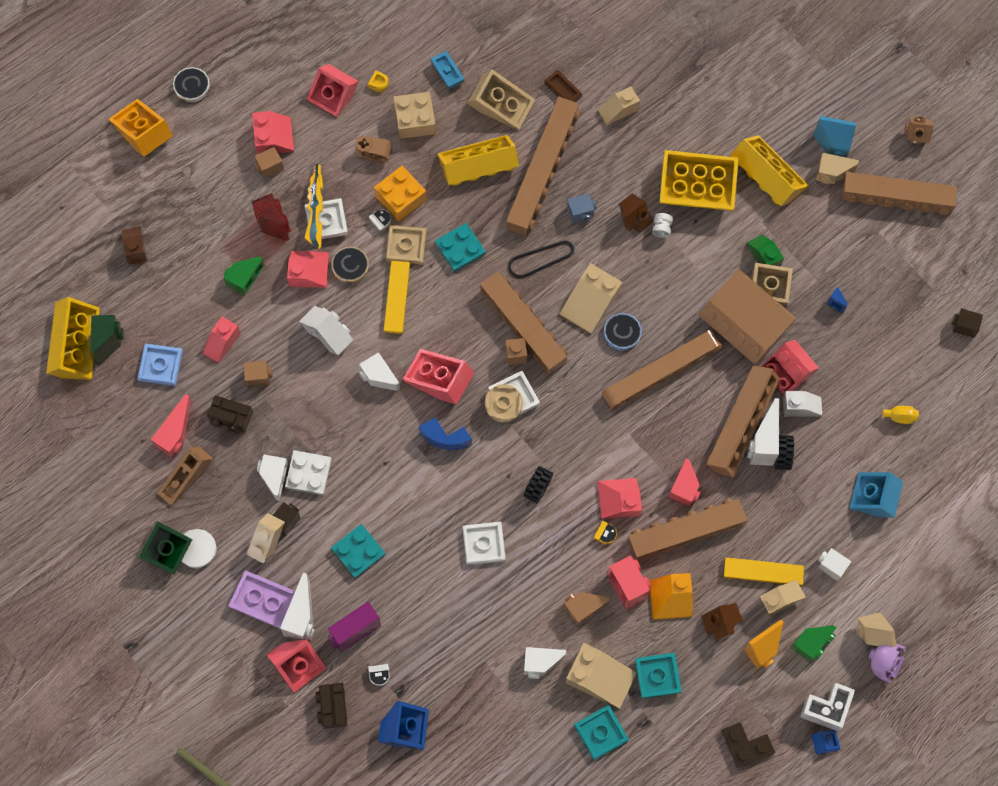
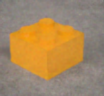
(400, 193)

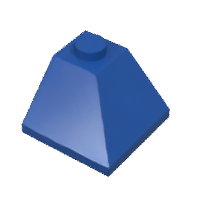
(404, 726)

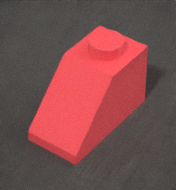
(221, 339)
(686, 485)

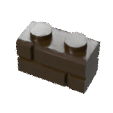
(229, 414)
(332, 705)

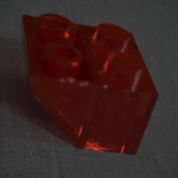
(270, 217)

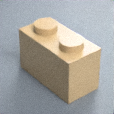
(265, 538)

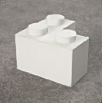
(327, 328)
(829, 712)

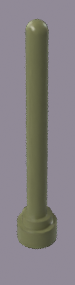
(201, 768)

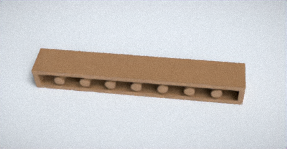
(542, 166)

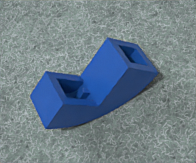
(435, 435)

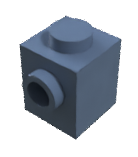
(581, 208)

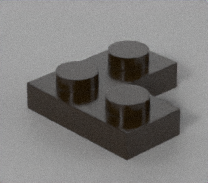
(746, 751)

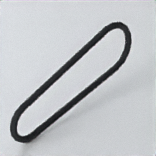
(544, 266)

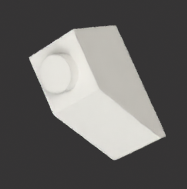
(378, 373)
(801, 404)
(273, 473)
(541, 660)

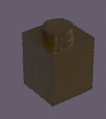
(967, 322)
(289, 515)

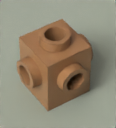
(918, 130)

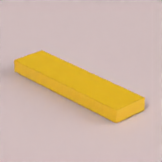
(397, 297)
(762, 571)

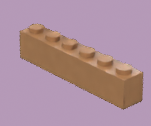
(899, 193)
(523, 323)
(743, 421)
(686, 529)

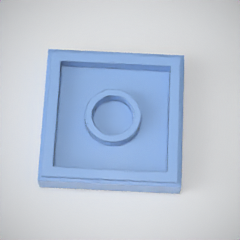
(160, 364)

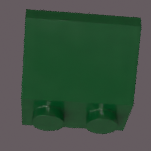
(105, 336)
(164, 547)

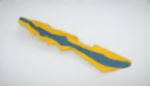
(315, 206)

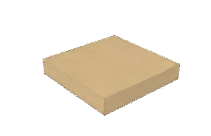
(406, 244)

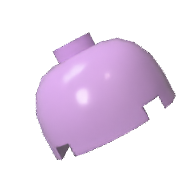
(886, 661)

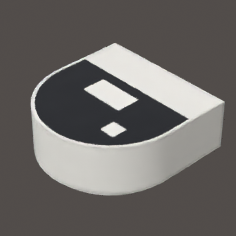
(380, 219)
(379, 674)

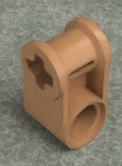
(374, 149)

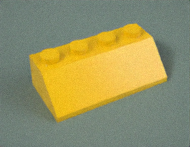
(478, 160)
(769, 170)
(70, 340)

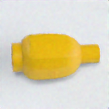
(902, 414)

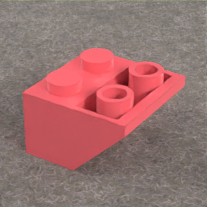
(791, 366)

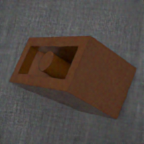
(133, 245)

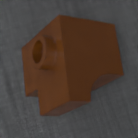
(635, 213)
(722, 621)

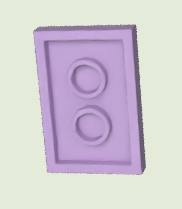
(261, 599)

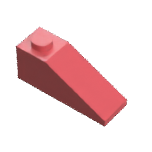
(172, 432)

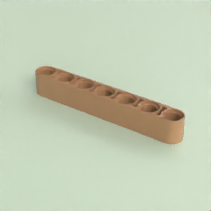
(661, 370)

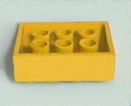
(698, 180)

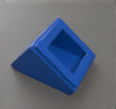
(837, 301)
(825, 742)

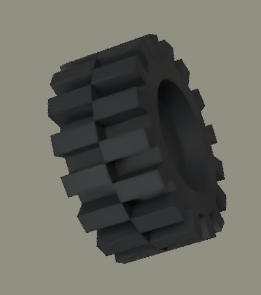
(786, 453)
(538, 484)

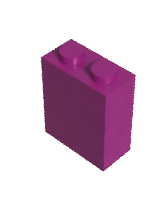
(353, 627)

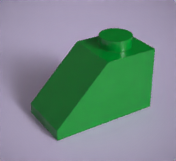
(765, 251)
(243, 274)

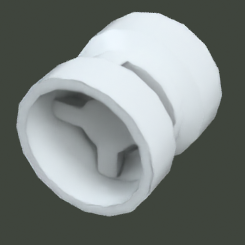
(662, 225)

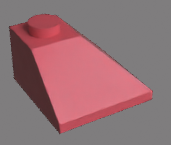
(308, 269)
(619, 498)
(296, 663)

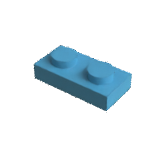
(447, 70)

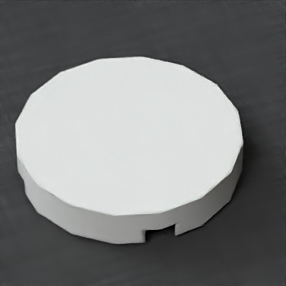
(201, 550)

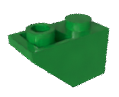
(812, 640)

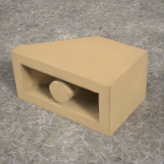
(619, 106)
(833, 168)
(782, 597)
(876, 630)

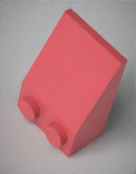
(439, 375)

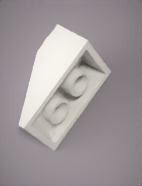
(765, 445)
(299, 616)

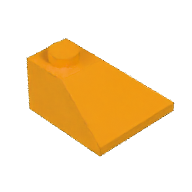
(671, 596)
(765, 646)

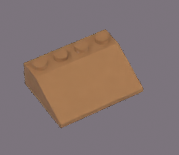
(747, 317)

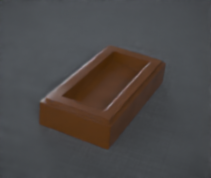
(562, 86)

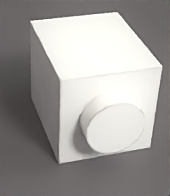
(833, 564)

